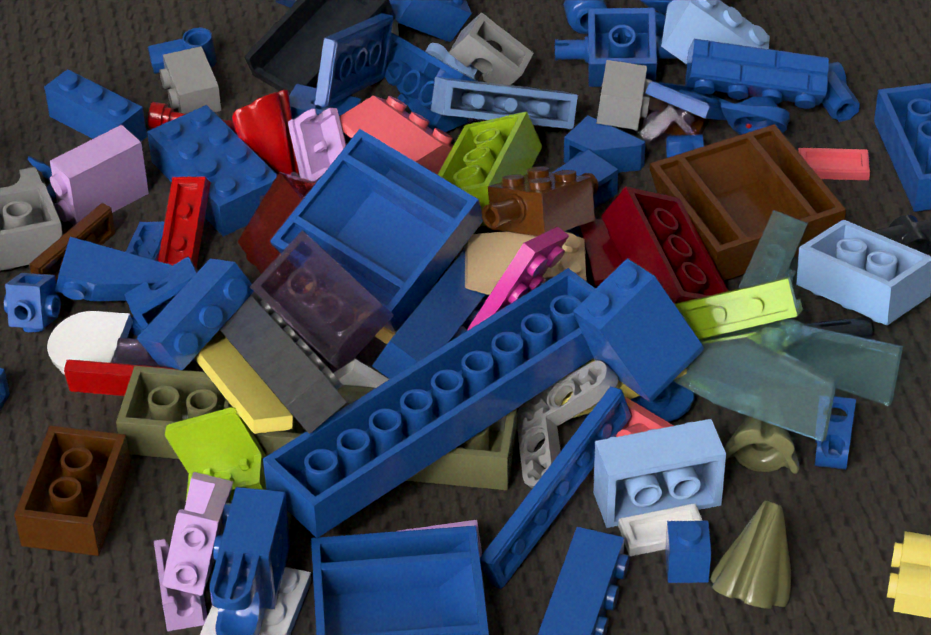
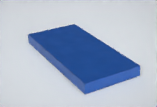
(353, 59)

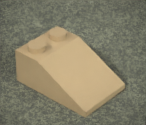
(491, 253)

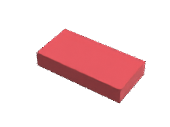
(838, 163)

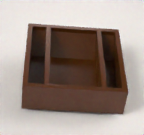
(737, 186)

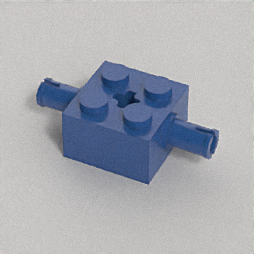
(618, 36)

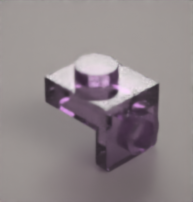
(659, 122)

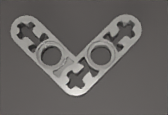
(543, 413)

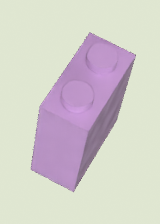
(98, 172)

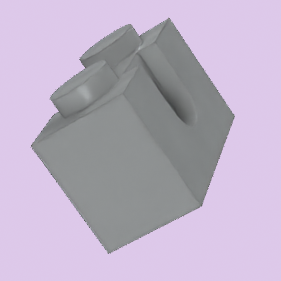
(495, 66)

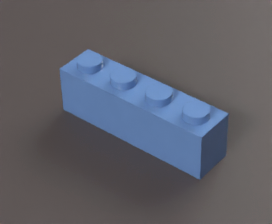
(494, 100)

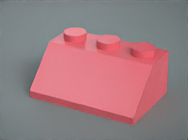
(400, 130)

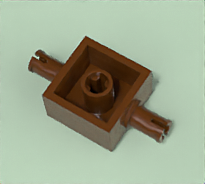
(540, 201)

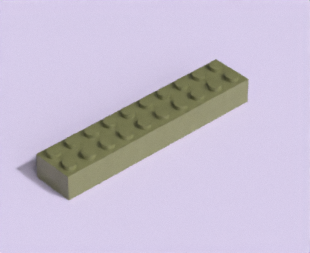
(171, 395)

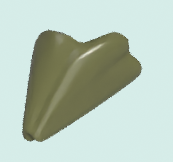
(762, 447)
(757, 562)

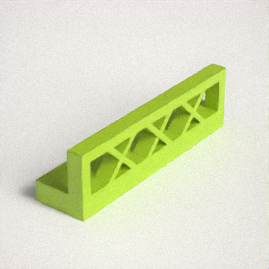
(741, 308)

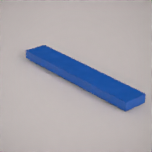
(553, 489)

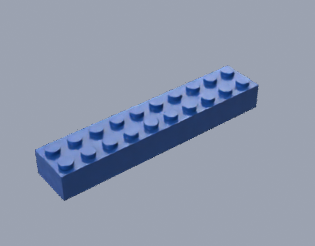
(431, 406)

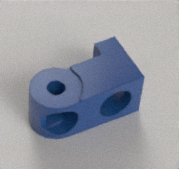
(835, 449)

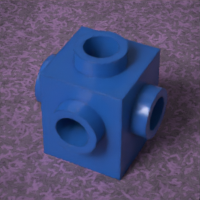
(31, 301)

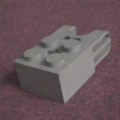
(26, 220)

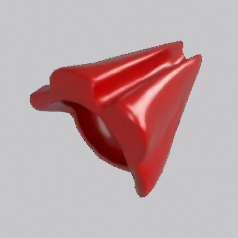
(266, 130)

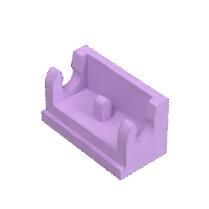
(316, 141)
(179, 607)

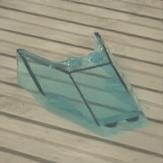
(791, 373)

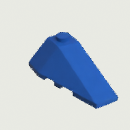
(414, 75)
(103, 272)

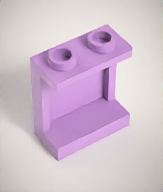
(194, 534)

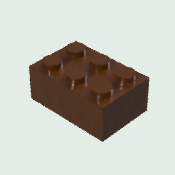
(73, 490)

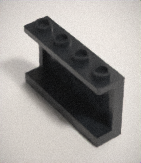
(294, 44)

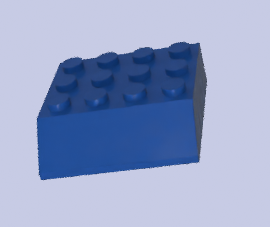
(385, 222)
(399, 583)

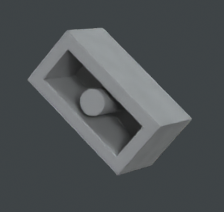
(190, 81)
(623, 95)

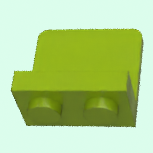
(219, 447)

